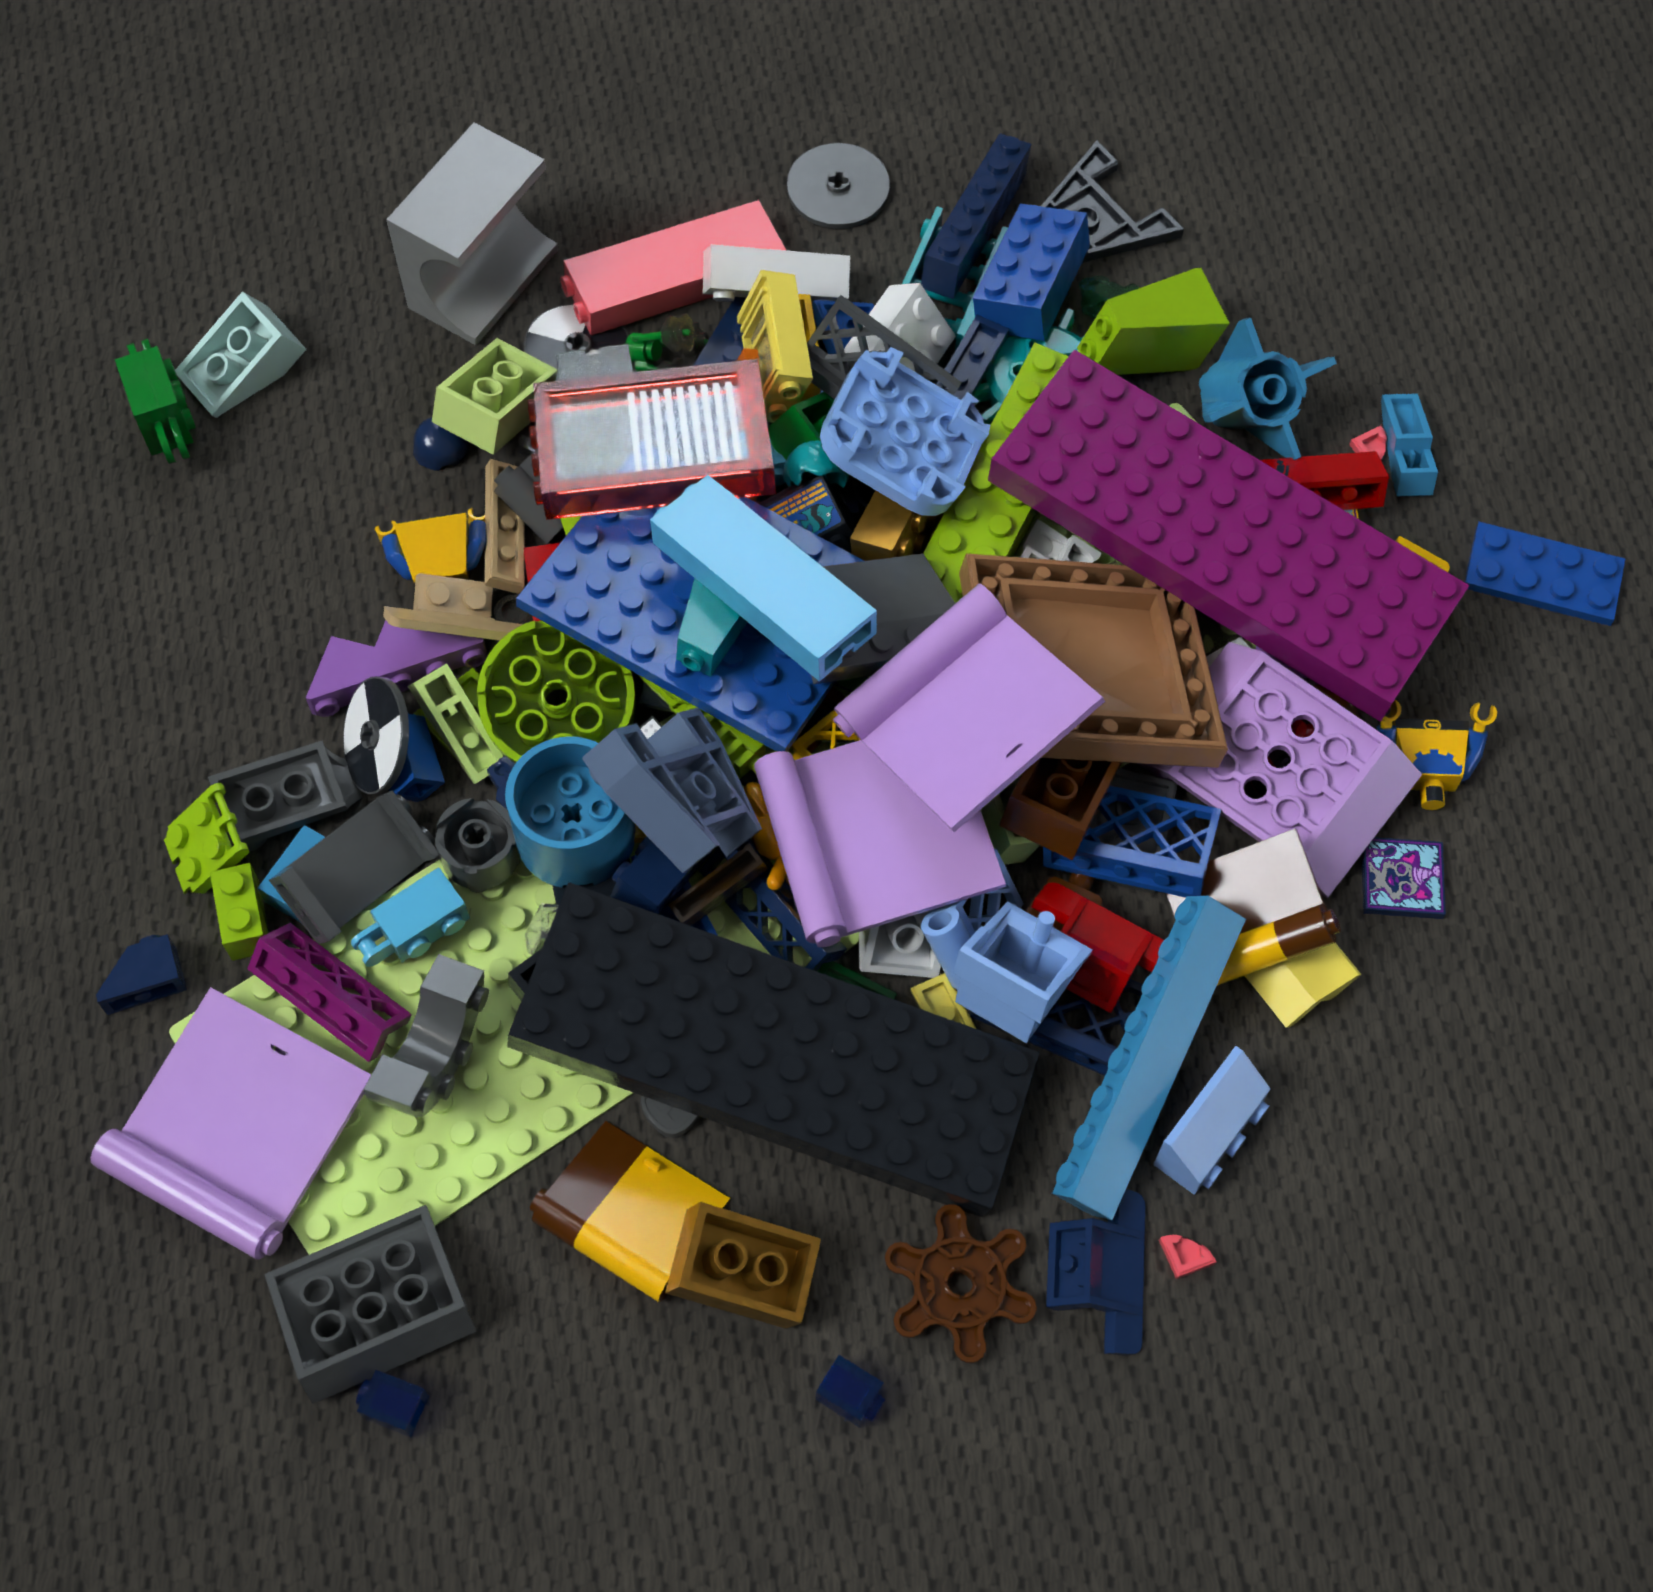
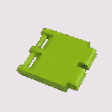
(202, 842)

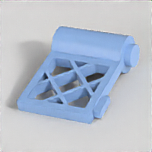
(950, 927)

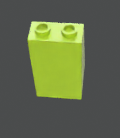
(1157, 327)

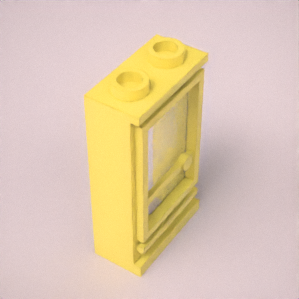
(775, 327)

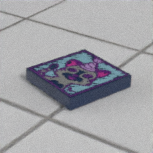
(1403, 878)

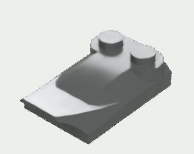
(286, 792)

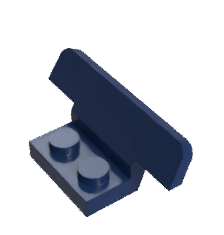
(1102, 1269)

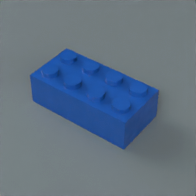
(1033, 270)

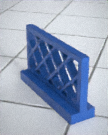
(1125, 861)

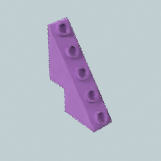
(398, 655)

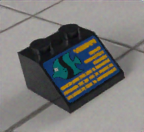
(817, 509)

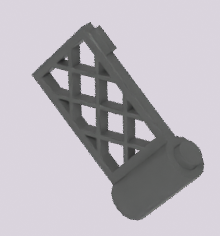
(517, 491)

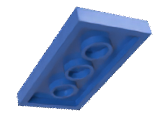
(1544, 573)

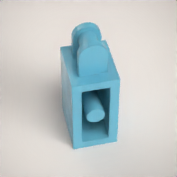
(413, 920)

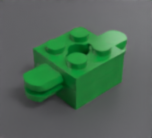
(156, 400)

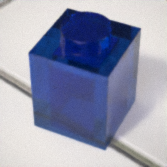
(851, 1392)
(391, 1402)

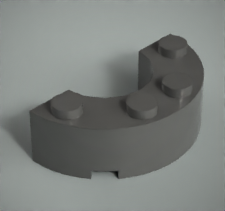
(436, 1042)

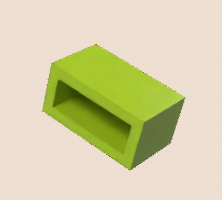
(239, 909)

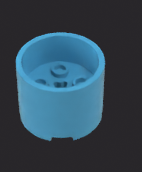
(555, 788)

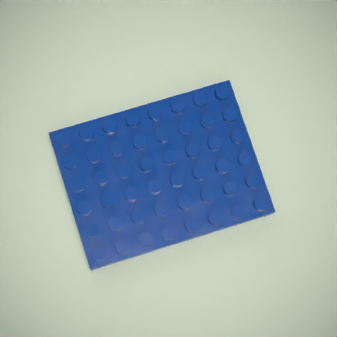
(629, 603)

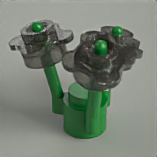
(674, 334)

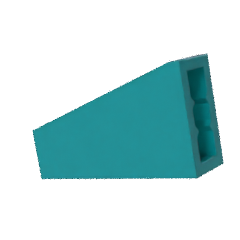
(706, 630)

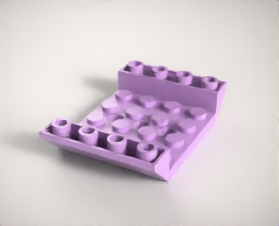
(1339, 778)

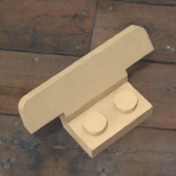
(450, 608)

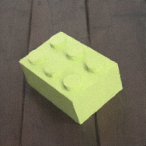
(490, 395)

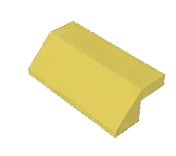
(1303, 982)

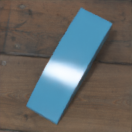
(1408, 445)

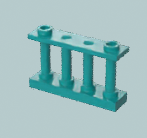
(929, 231)

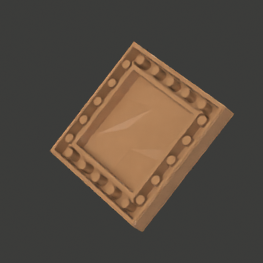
(1127, 644)

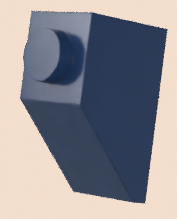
(142, 975)

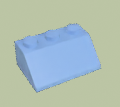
(1214, 1123)

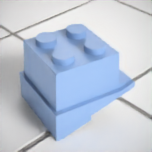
(1017, 969)

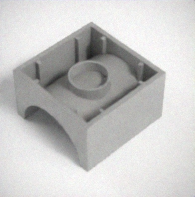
(464, 240)

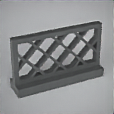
(831, 369)

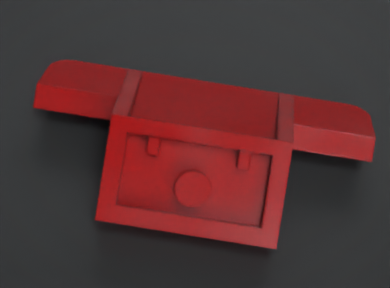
(1114, 940)

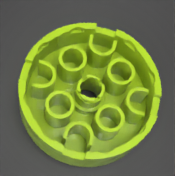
(530, 666)

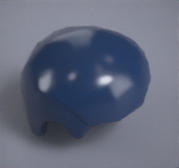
(437, 446)

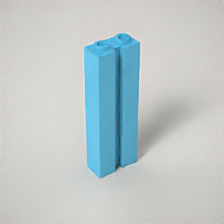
(763, 577)

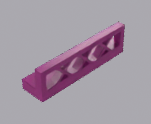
(321, 992)

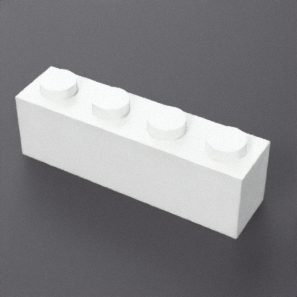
(733, 270)

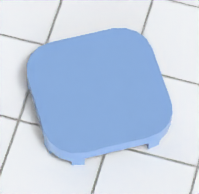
(903, 433)

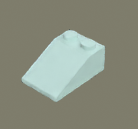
(239, 356)

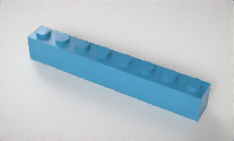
(1148, 1056)

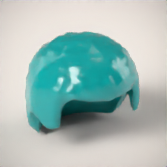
(811, 459)

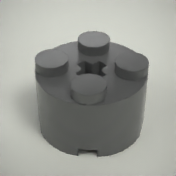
(477, 844)

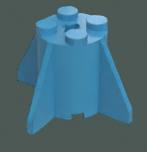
(1257, 389)

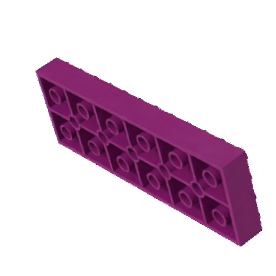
(1227, 534)

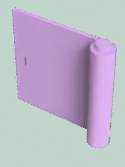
(966, 707)
(865, 844)
(233, 1125)

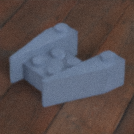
(676, 787)

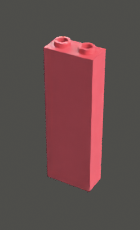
(659, 268)

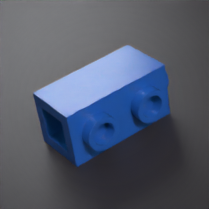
(421, 769)

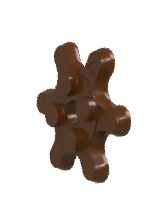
(954, 1254)

